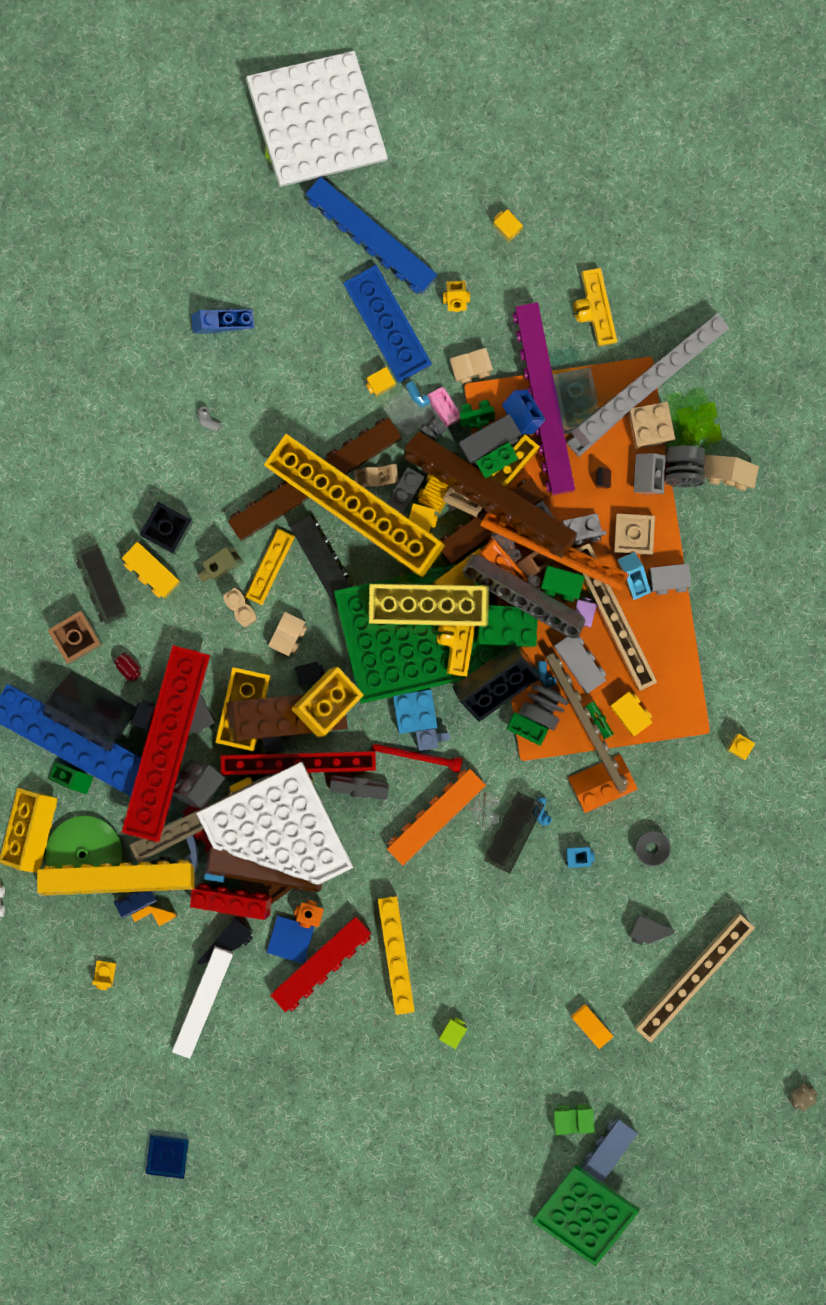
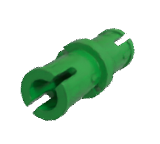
(606, 732)

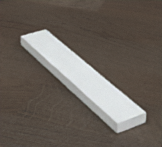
(202, 1002)

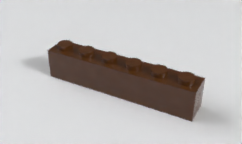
(472, 534)
(230, 866)

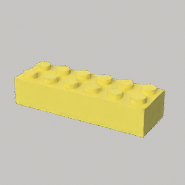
(428, 604)

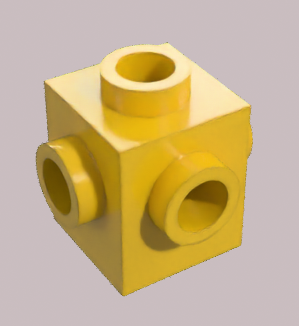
(456, 296)

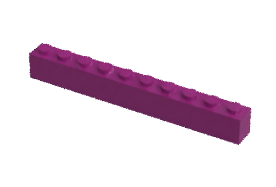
(542, 390)

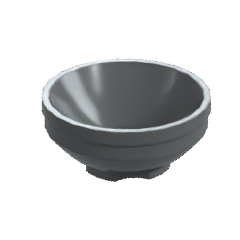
(662, 852)

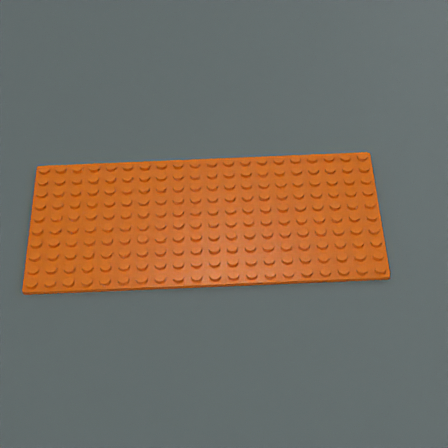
(659, 622)

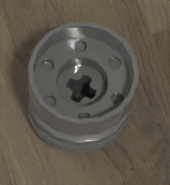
(685, 466)
(543, 706)

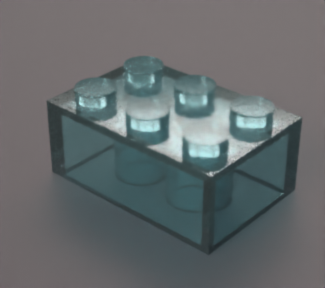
(575, 397)

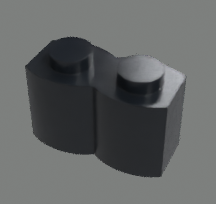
(143, 714)

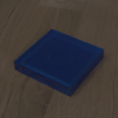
(167, 1156)

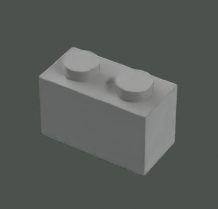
(649, 474)
(670, 578)

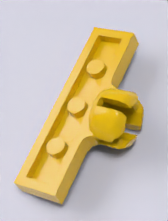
(596, 307)
(460, 641)

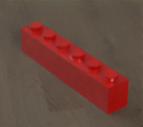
(320, 964)

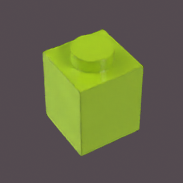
(453, 1032)

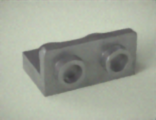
(586, 527)

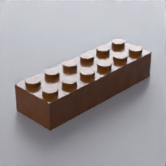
(268, 718)

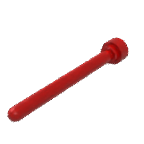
(453, 763)

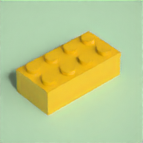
(242, 686)

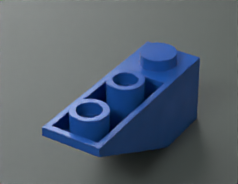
(221, 320)

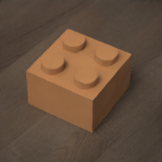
(75, 637)

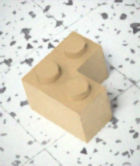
(730, 471)

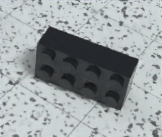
(496, 682)

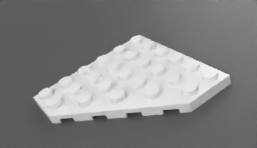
(279, 827)

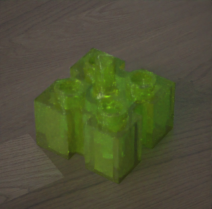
(698, 425)

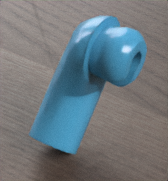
(415, 396)
(546, 679)
(543, 818)

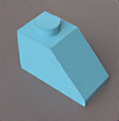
(637, 580)

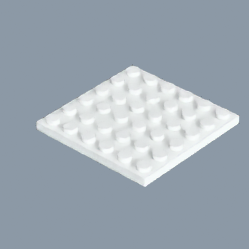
(316, 118)

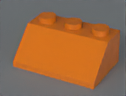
(595, 788)

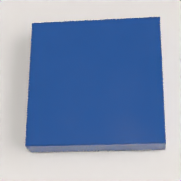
(290, 940)

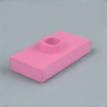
(444, 407)

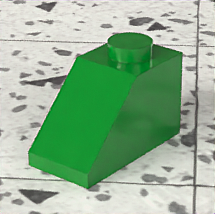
(70, 778)

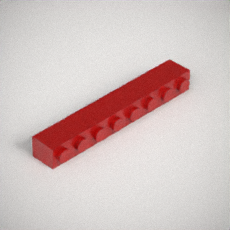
(312, 762)

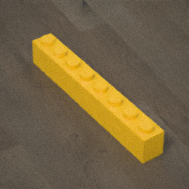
(115, 878)

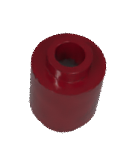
(128, 667)

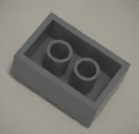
(489, 439)

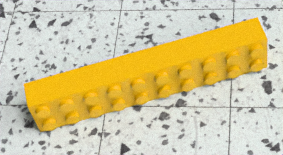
(354, 505)

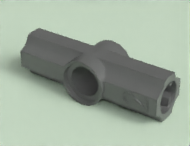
(359, 787)

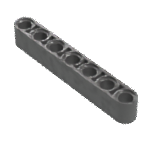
(524, 596)

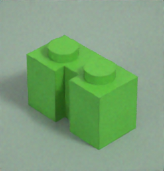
(573, 1120)

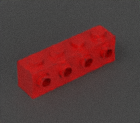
(232, 902)

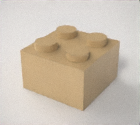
(651, 425)

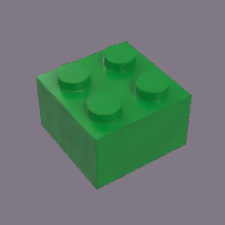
(562, 584)

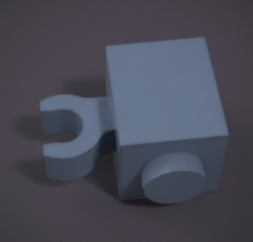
(428, 739)

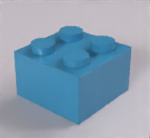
(415, 711)

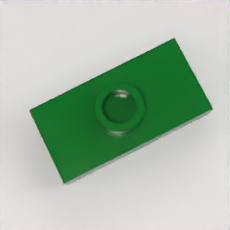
(527, 728)

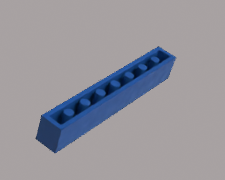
(370, 235)

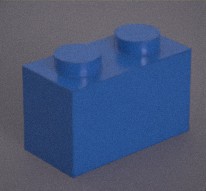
(524, 411)

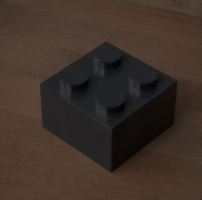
(166, 528)

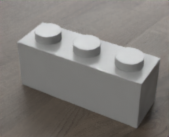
(580, 663)

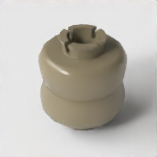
(803, 1097)

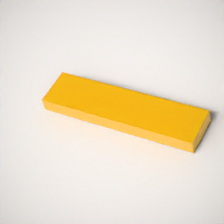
(270, 566)

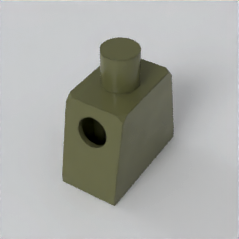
(226, 559)

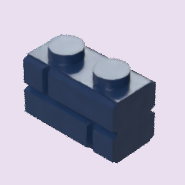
(134, 902)

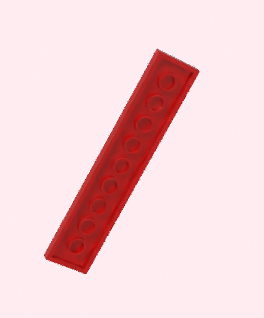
(165, 744)

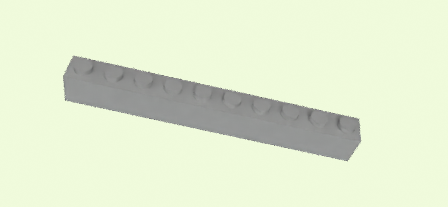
(650, 380)

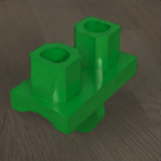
(478, 417)

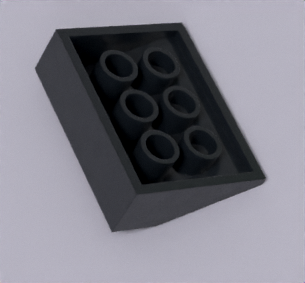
(89, 711)

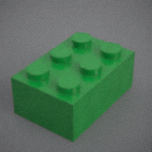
(506, 627)

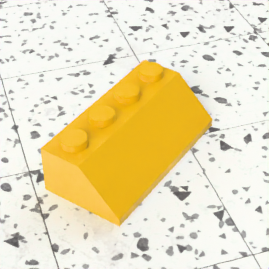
(28, 830)

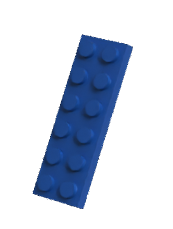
(387, 324)

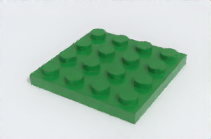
(585, 1215)

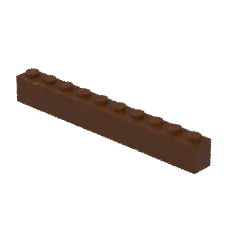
(490, 495)
(287, 497)

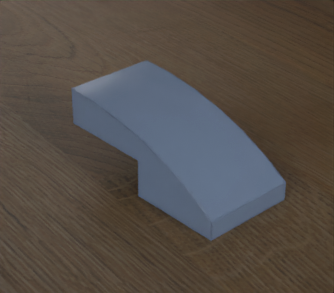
(193, 857)

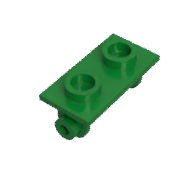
(497, 460)

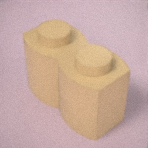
(471, 365)
(243, 613)
(287, 634)

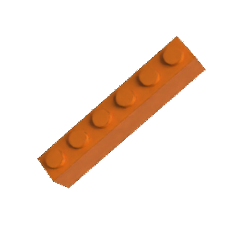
(436, 816)

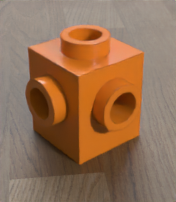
(316, 916)

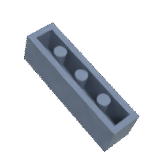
(609, 1149)

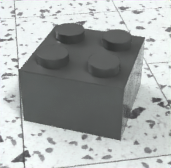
(197, 784)

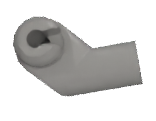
(205, 419)

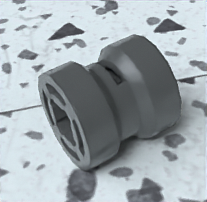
(435, 425)

